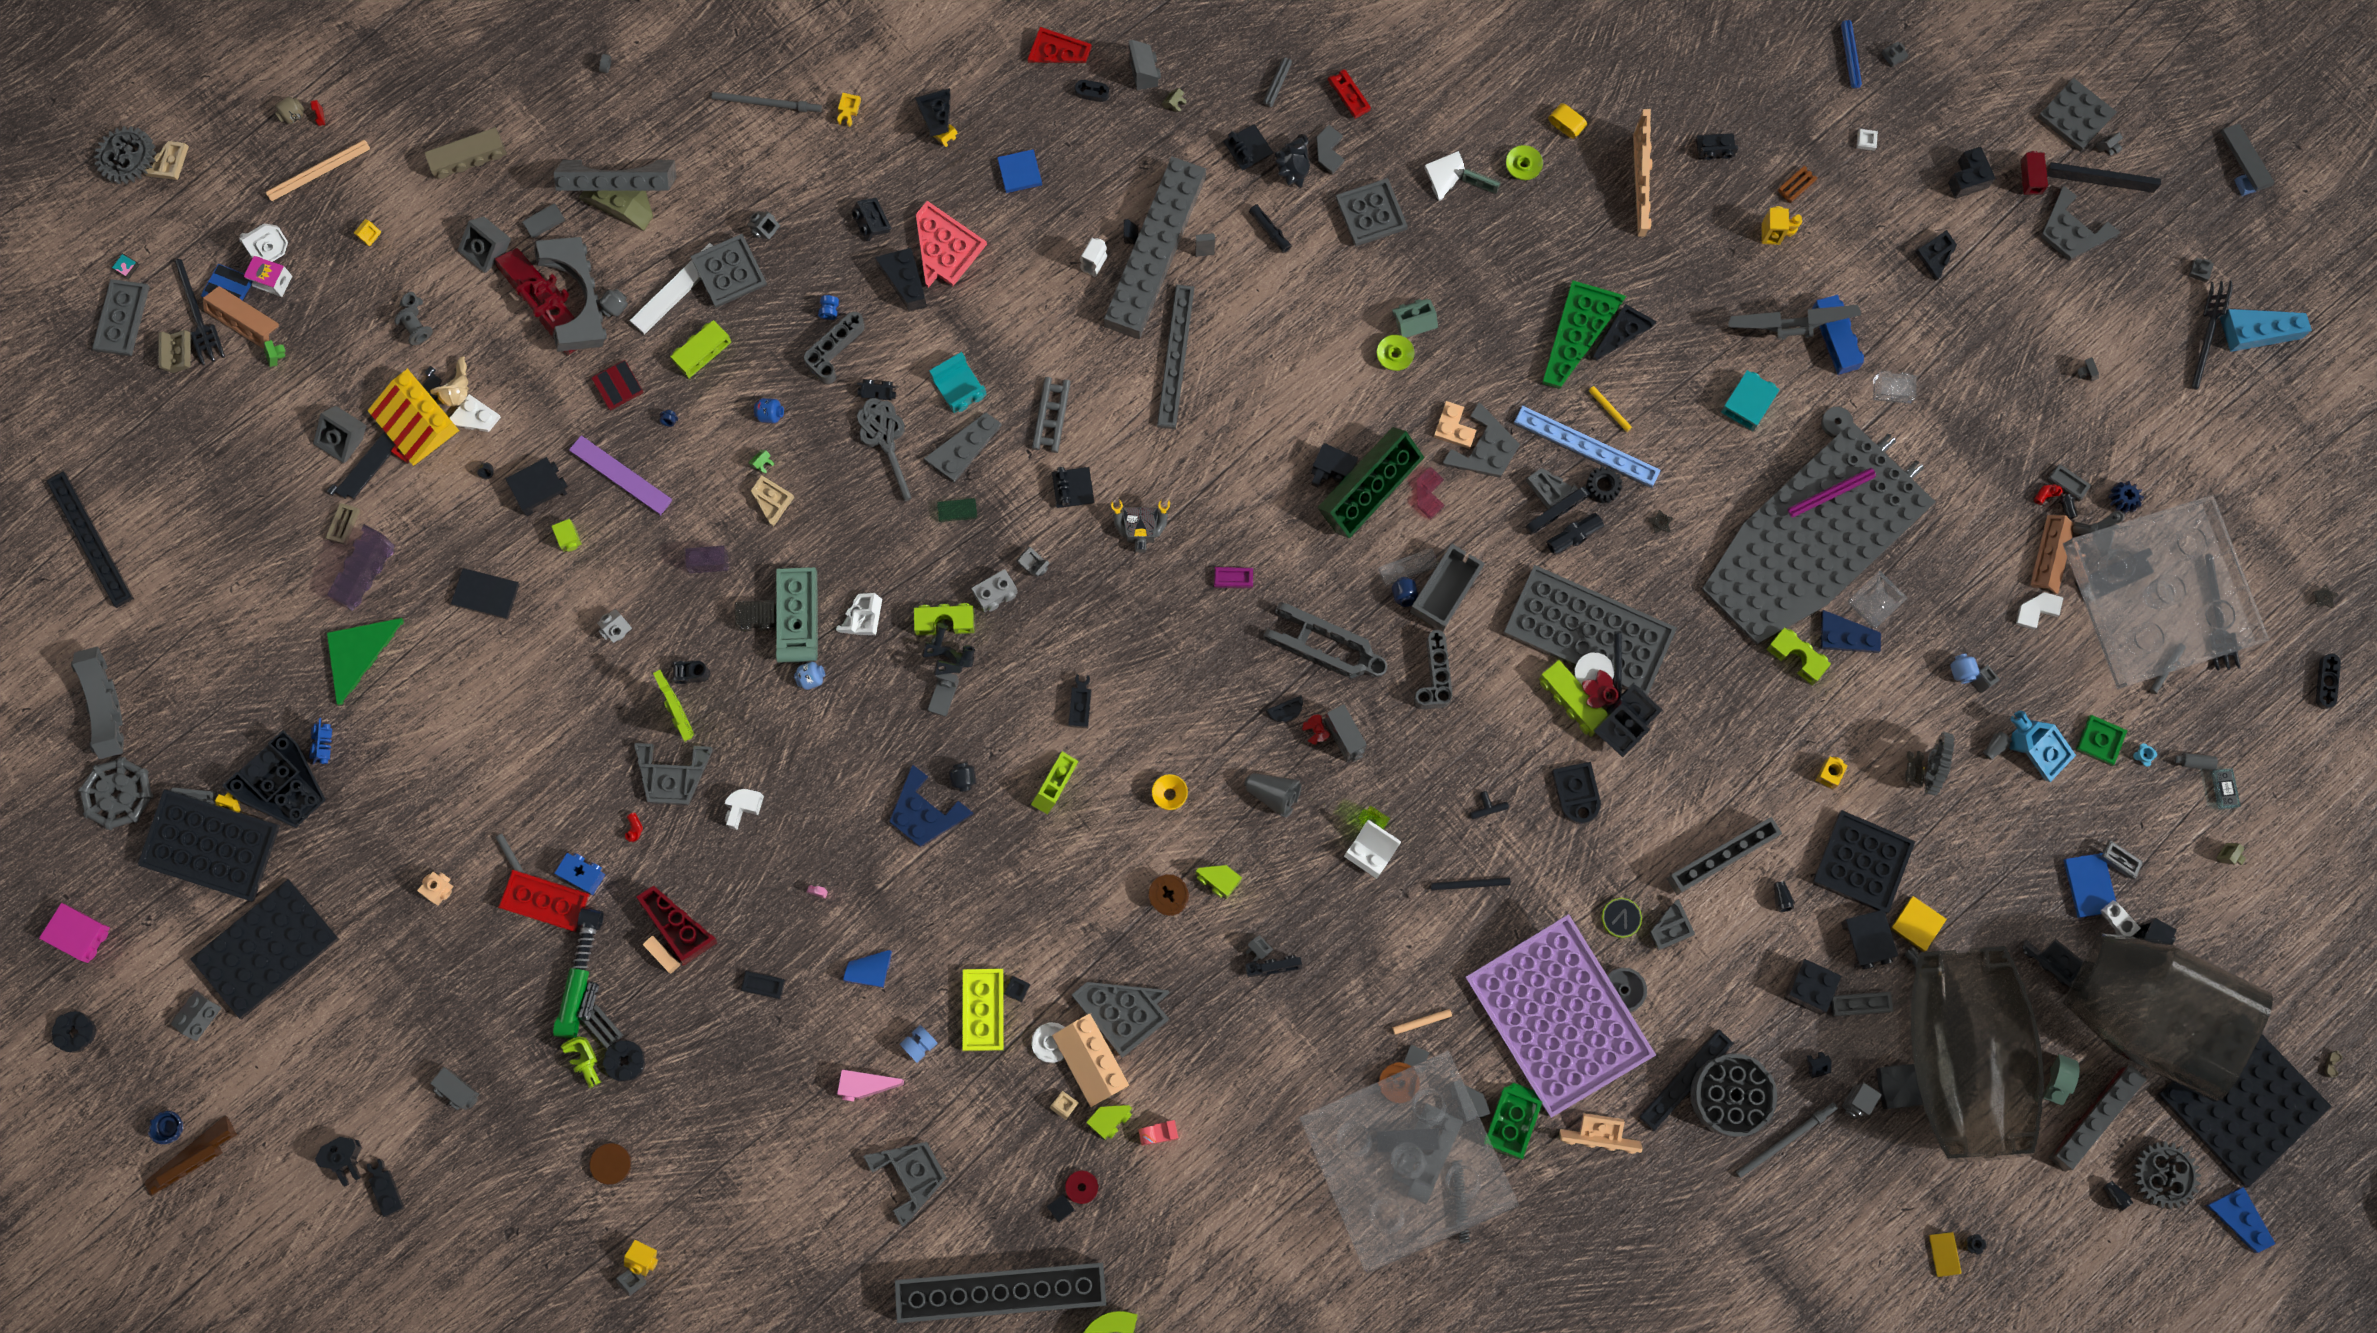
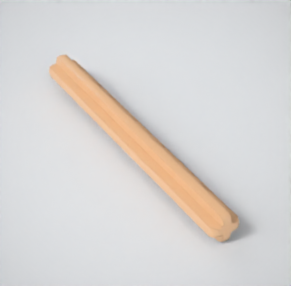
(317, 170)

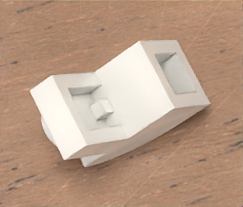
(739, 802)

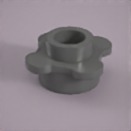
(407, 298)

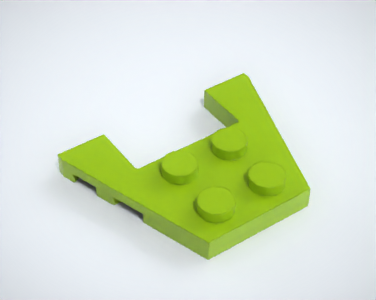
(674, 707)

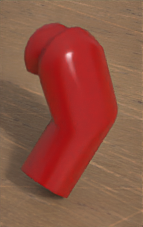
(2047, 491)
(636, 828)

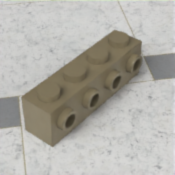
(465, 153)

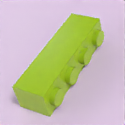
(1570, 694)

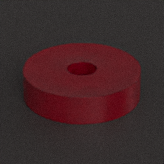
(1088, 1194)

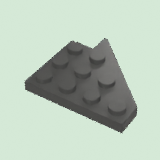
(1123, 1012)

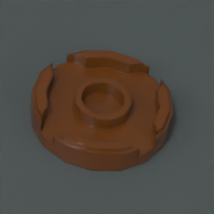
(610, 1164)

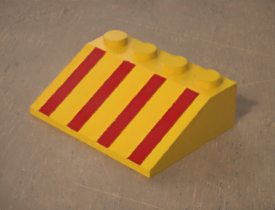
(412, 417)

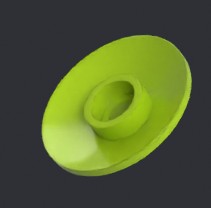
(1524, 155)
(1398, 345)

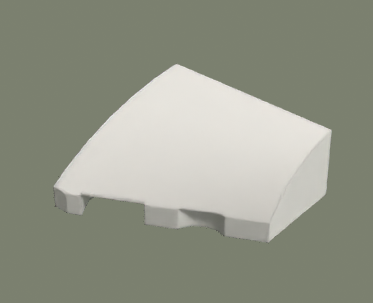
(1445, 173)
(862, 616)

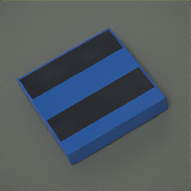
(229, 280)

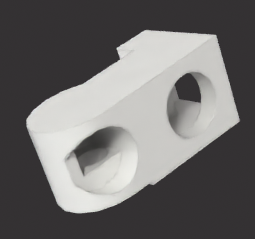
(2119, 919)

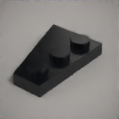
(935, 111)

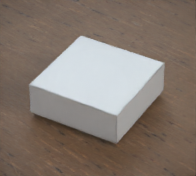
(1867, 139)

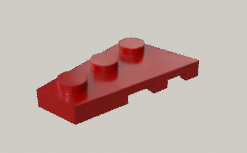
(1058, 48)

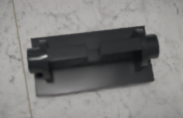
(869, 389)

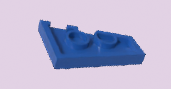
(2242, 1217)

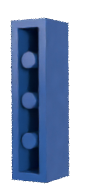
(1840, 339)

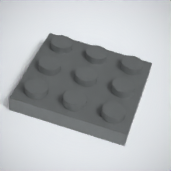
(2077, 114)
(1371, 212)
(728, 270)

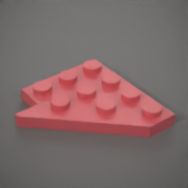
(945, 245)

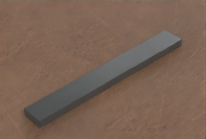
(1175, 357)

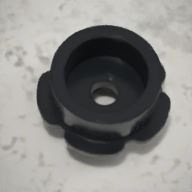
(1975, 1249)

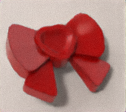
(1316, 724)

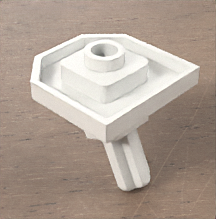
(265, 242)

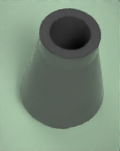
(1997, 745)

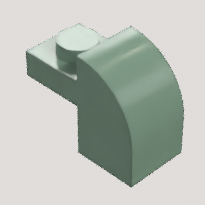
(2063, 1079)

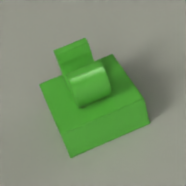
(273, 353)
(759, 459)

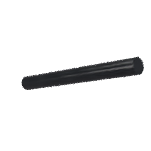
(1618, 661)
(1470, 884)

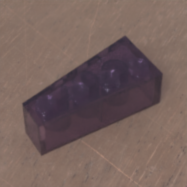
(361, 568)

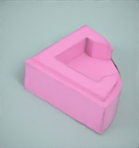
(817, 891)

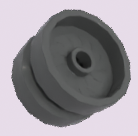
(1634, 982)

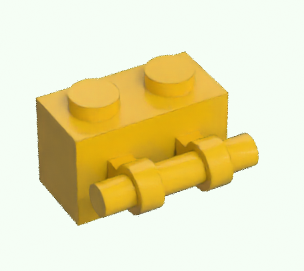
(1778, 225)

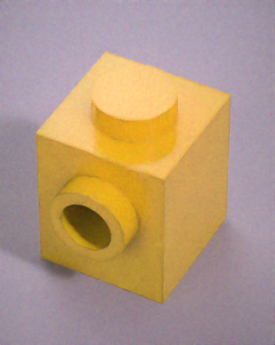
(640, 1258)

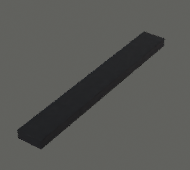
(90, 539)

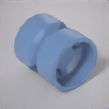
(918, 1043)

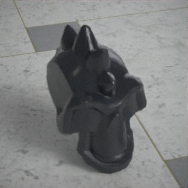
(1294, 161)

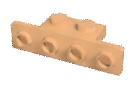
(1601, 1132)

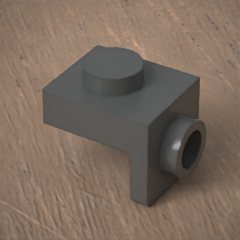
(1032, 562)

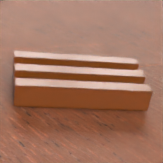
(1806, 175)

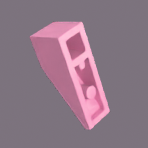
(861, 1085)

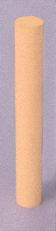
(1422, 1021)

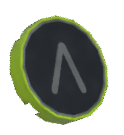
(1621, 918)

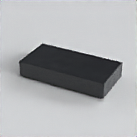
(763, 985)

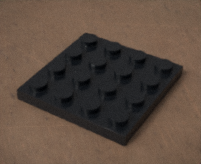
(1863, 861)

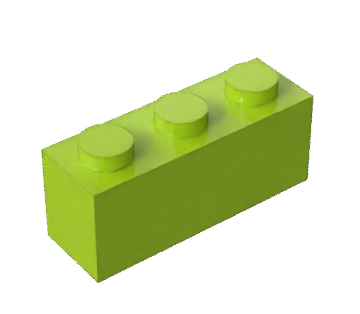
(700, 349)

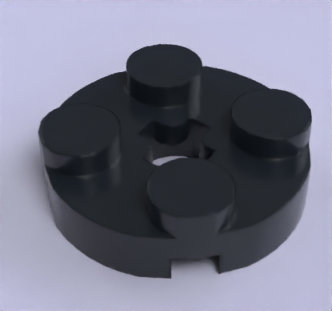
(61, 1032)
(626, 1072)

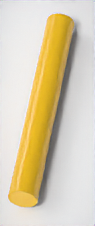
(1610, 409)

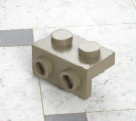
(174, 351)

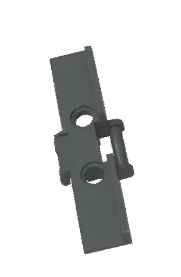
(1804, 325)

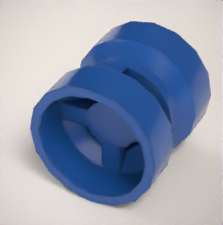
(828, 307)

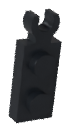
(1080, 704)
(385, 1189)

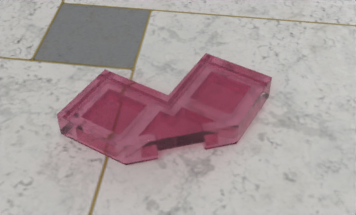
(1426, 501)

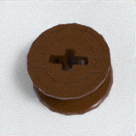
(1173, 884)

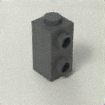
(454, 1088)

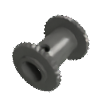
(409, 319)

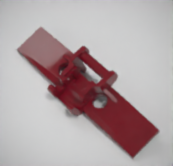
(528, 281)

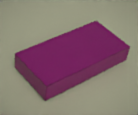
(1233, 577)

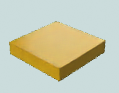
(1918, 924)

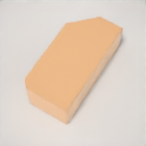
(661, 954)

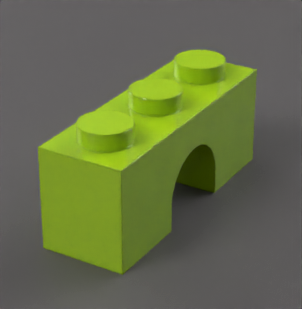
(927, 618)
(1812, 663)

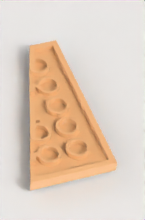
(1642, 165)

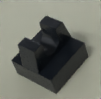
(1819, 1066)

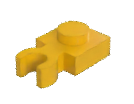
(848, 106)

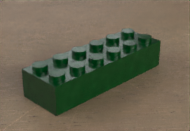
(1370, 482)

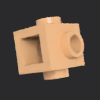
(436, 887)

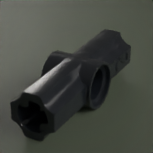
(1575, 534)

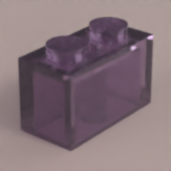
(706, 559)

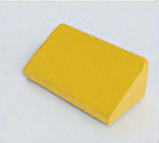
(1945, 1254)

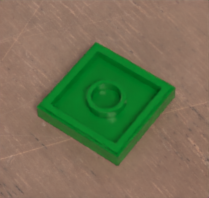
(2101, 740)

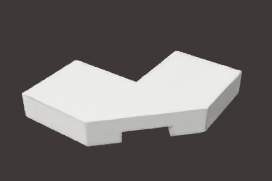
(2045, 603)

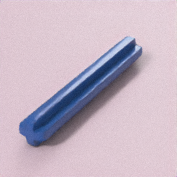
(1851, 54)

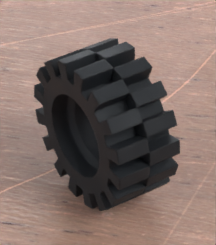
(1598, 494)

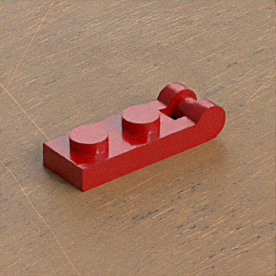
(1349, 94)

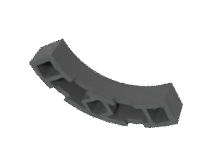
(101, 702)

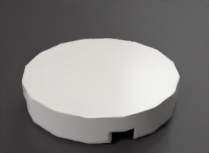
(1590, 664)
(1044, 1044)

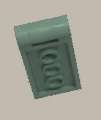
(797, 606)

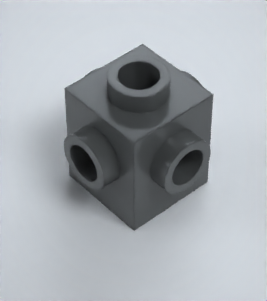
(763, 225)

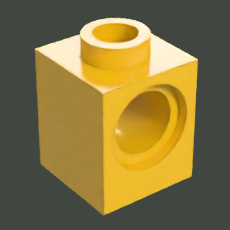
(1826, 778)

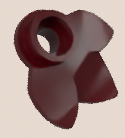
(1597, 689)

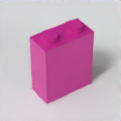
(75, 933)

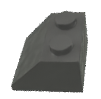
(1143, 65)
(483, 243)
(339, 433)

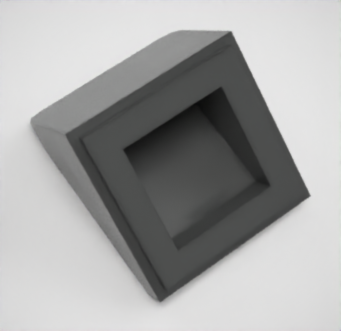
(1985, 679)

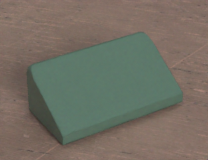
(1481, 181)

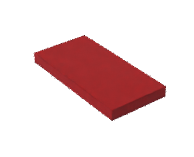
(543, 900)

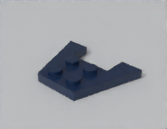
(918, 817)

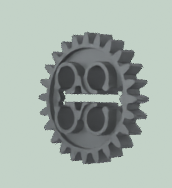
(116, 149)
(1939, 763)
(2184, 1180)

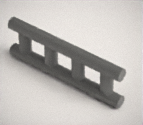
(1042, 422)

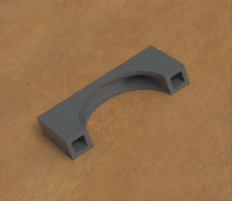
(574, 176)
(570, 257)

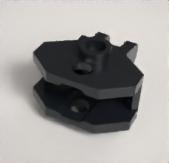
(343, 1159)

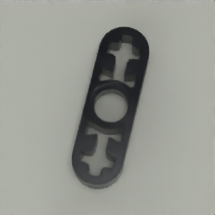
(2334, 674)

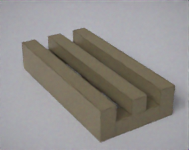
(330, 535)

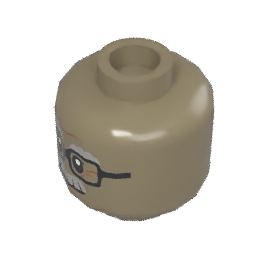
(289, 110)

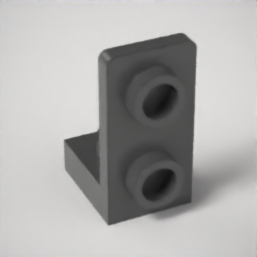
(943, 694)

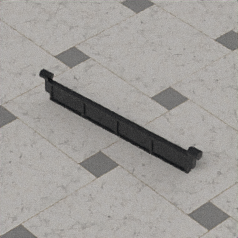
(377, 454)

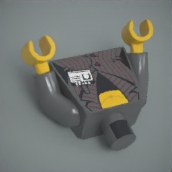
(1140, 524)

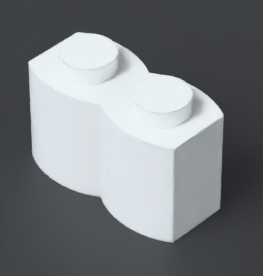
(1093, 256)

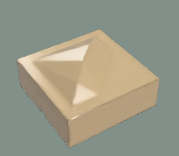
(1064, 1105)

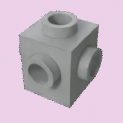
(613, 626)

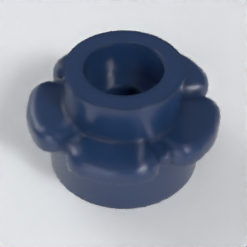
(668, 418)

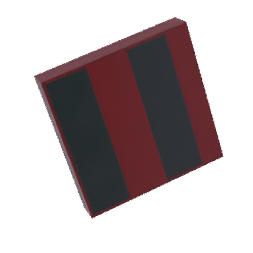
(617, 385)

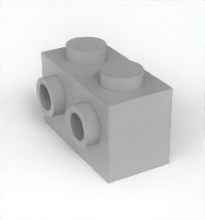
(995, 591)

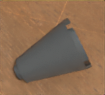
(1274, 791)

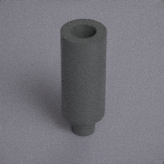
(2197, 761)

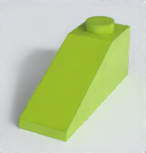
(1054, 783)

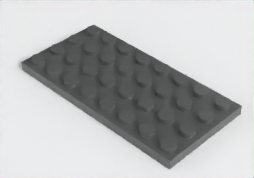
(1575, 620)

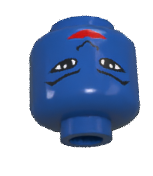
(768, 410)

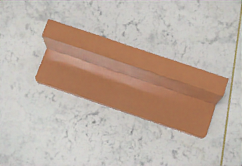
(239, 316)
(2051, 553)

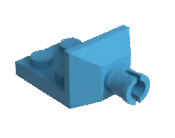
(2042, 745)

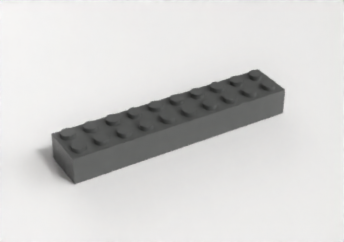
(1155, 248)
(1000, 1292)

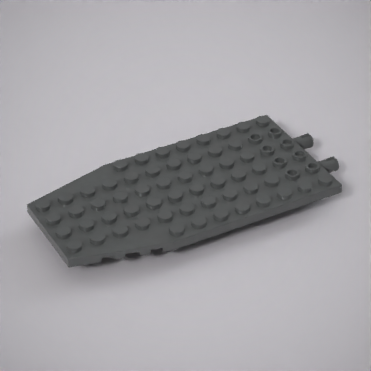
(1799, 564)

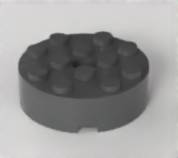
(1712, 1097)

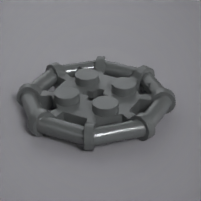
(125, 799)

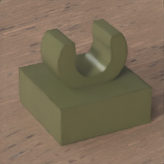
(1172, 100)
(2231, 854)

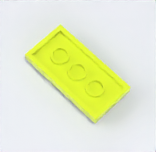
(983, 1010)

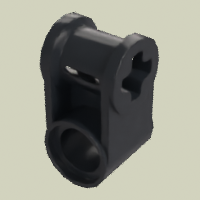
(685, 672)

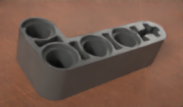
(838, 344)
(1436, 669)

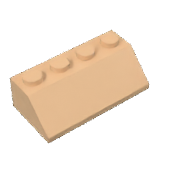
(1090, 1060)

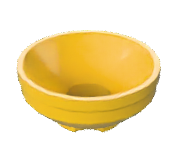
(1169, 782)

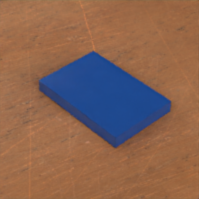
(2089, 884)

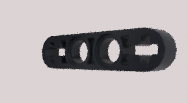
(1557, 510)

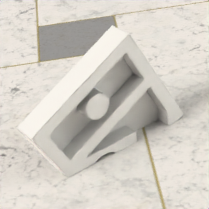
(474, 415)

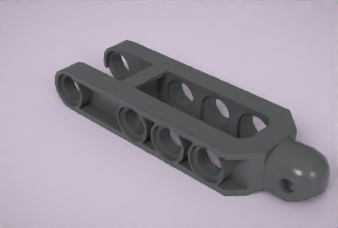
(1368, 663)

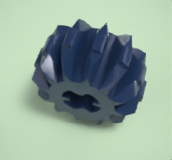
(2131, 499)

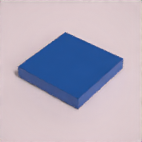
(1019, 171)

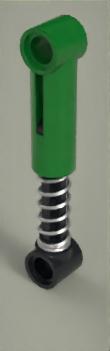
(568, 1022)

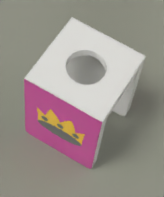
(268, 276)

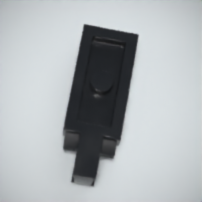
(1272, 966)

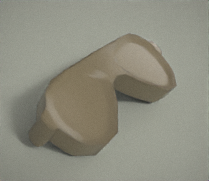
(2330, 1070)

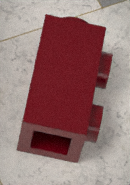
(2034, 173)

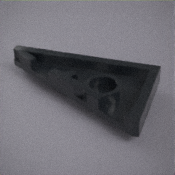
(1625, 328)

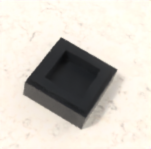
(1017, 989)

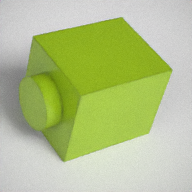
(567, 535)

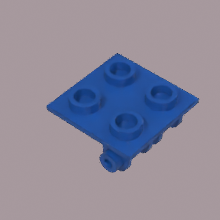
(319, 751)

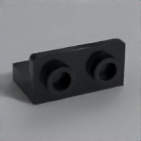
(1716, 146)
(870, 218)

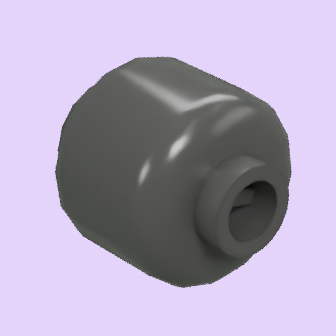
(613, 302)

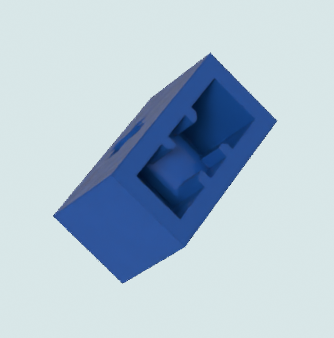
(588, 881)

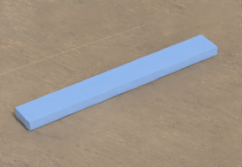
(1587, 446)

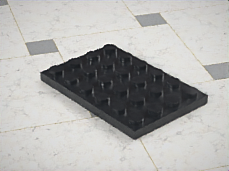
(208, 845)
(264, 949)

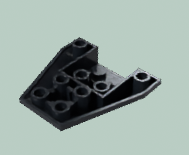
(278, 782)

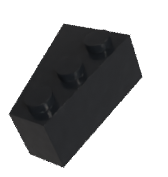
(903, 276)

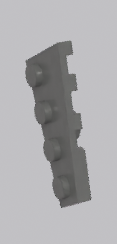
(960, 450)

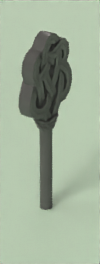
(878, 438)

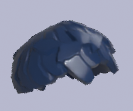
(165, 1127)

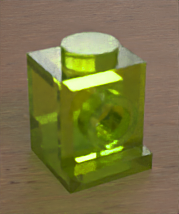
(1372, 813)

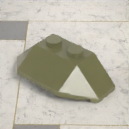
(627, 206)

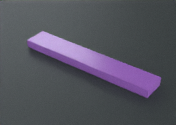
(620, 475)

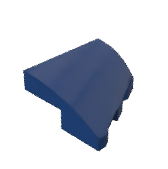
(869, 970)

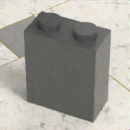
(1345, 733)

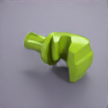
(586, 1061)

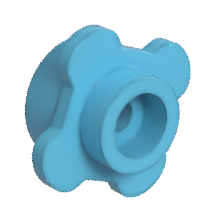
(2139, 755)

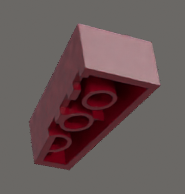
(678, 929)

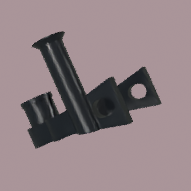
(959, 660)

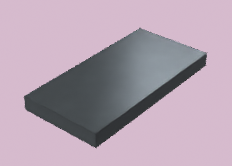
(120, 317)

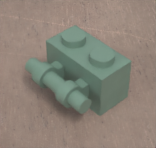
(1415, 317)

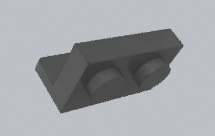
(195, 1016)

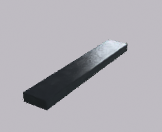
(2103, 177)
(1681, 1083)

